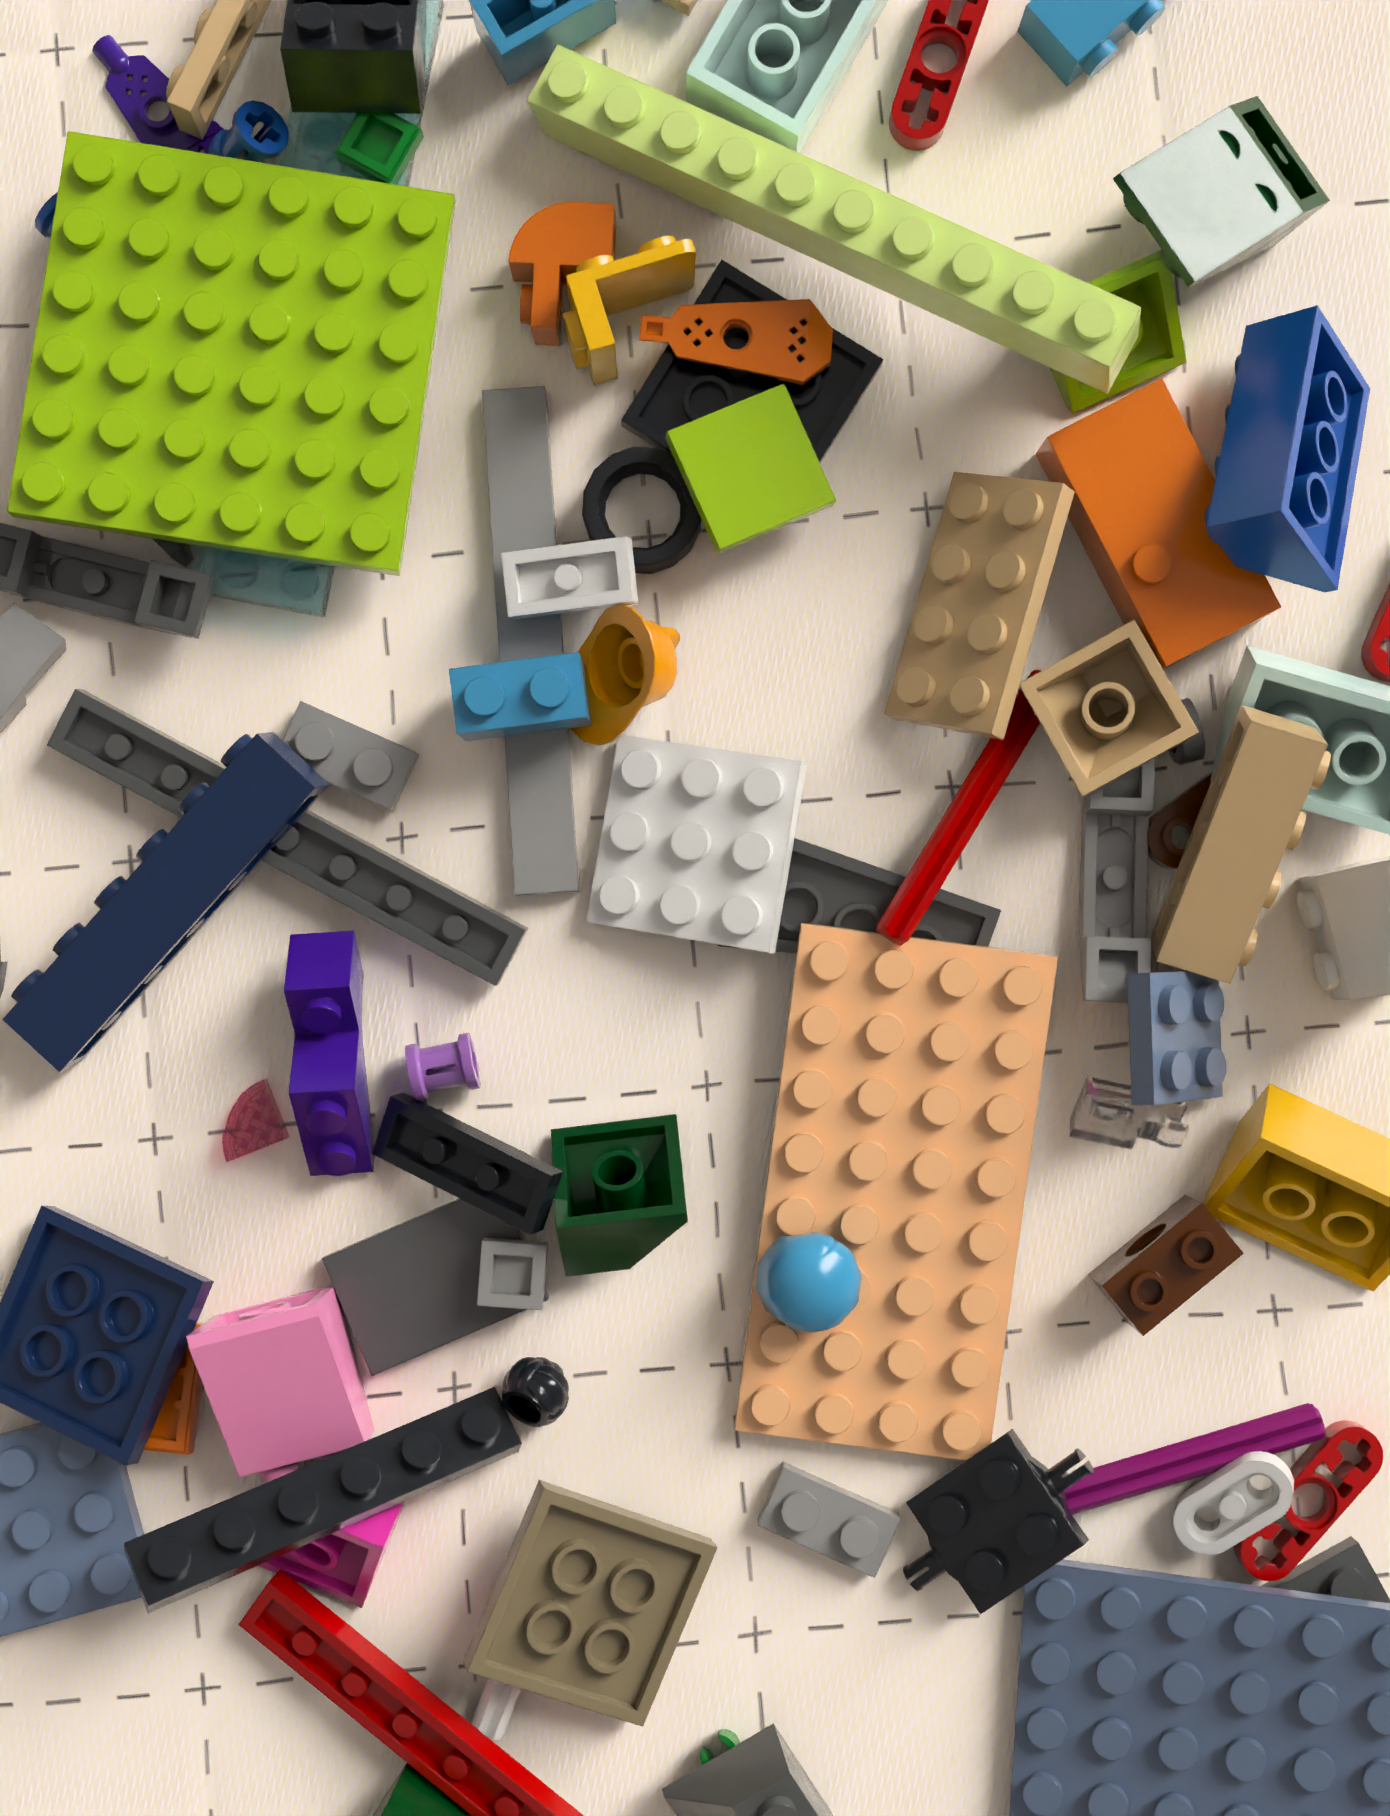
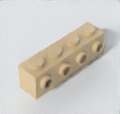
(1239, 843)

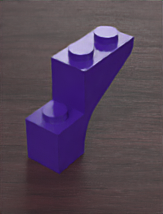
(328, 1053)

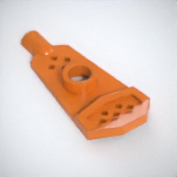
(768, 332)

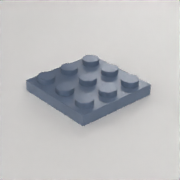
(61, 1529)

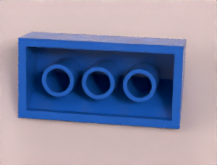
(1289, 452)

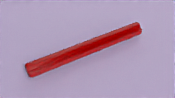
(958, 825)

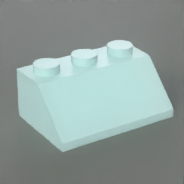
(1346, 712)

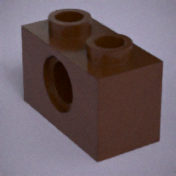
(1165, 1264)

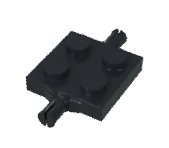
(997, 1521)

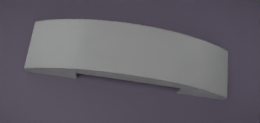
(1115, 885)

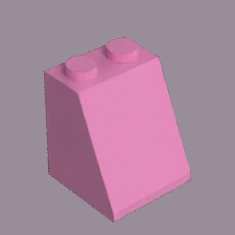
(283, 1382)

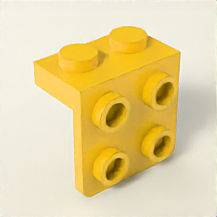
(611, 286)

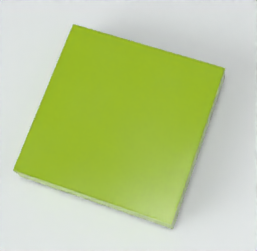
(750, 468)

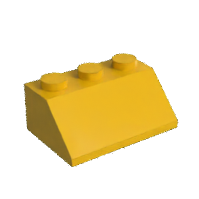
(1308, 1186)

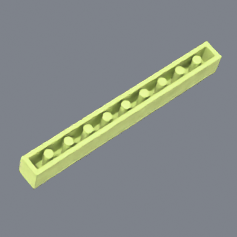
(837, 219)

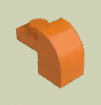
(551, 248)

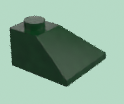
(617, 1192)

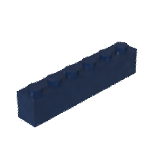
(165, 899)

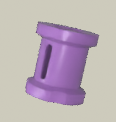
(425, 1079)

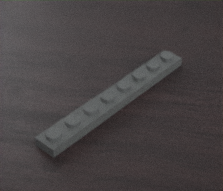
(310, 851)

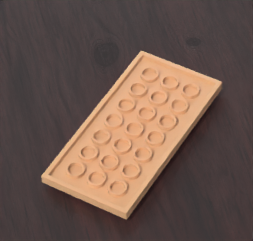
(913, 1149)

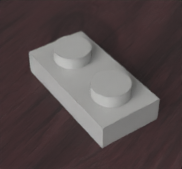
(350, 755)
(828, 1519)

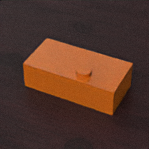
(1144, 526)

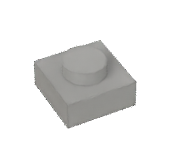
(512, 1273)

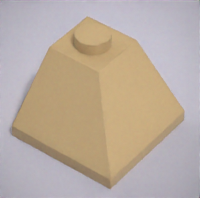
(1108, 708)

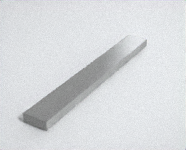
(523, 520)

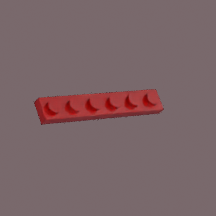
(395, 1705)

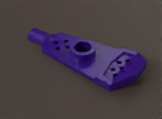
(135, 107)

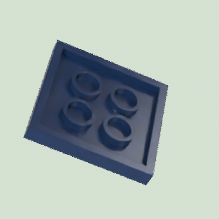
(94, 1333)

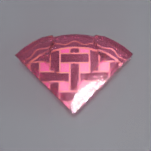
(253, 1122)

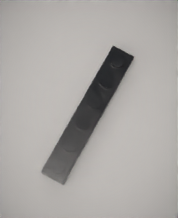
(319, 1499)

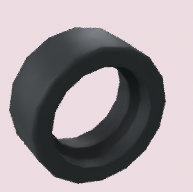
(646, 462)

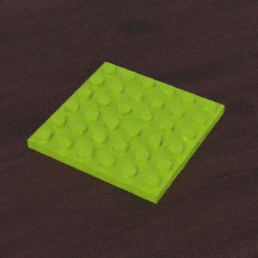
(232, 354)

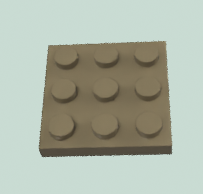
(589, 1604)

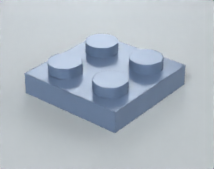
(1175, 1037)

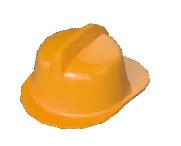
(626, 668)

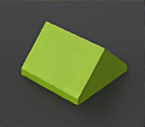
(1159, 338)

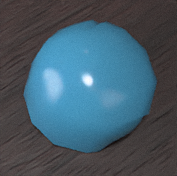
(808, 1281)

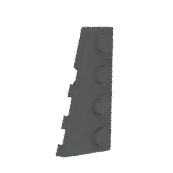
(854, 895)

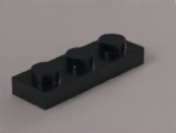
(467, 1163)

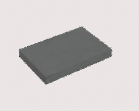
(417, 1283)

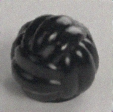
(535, 1391)

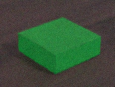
(379, 146)

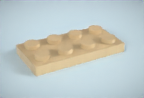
(979, 603)

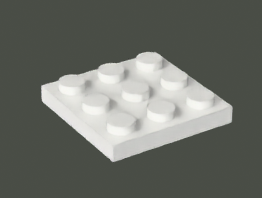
(696, 843)

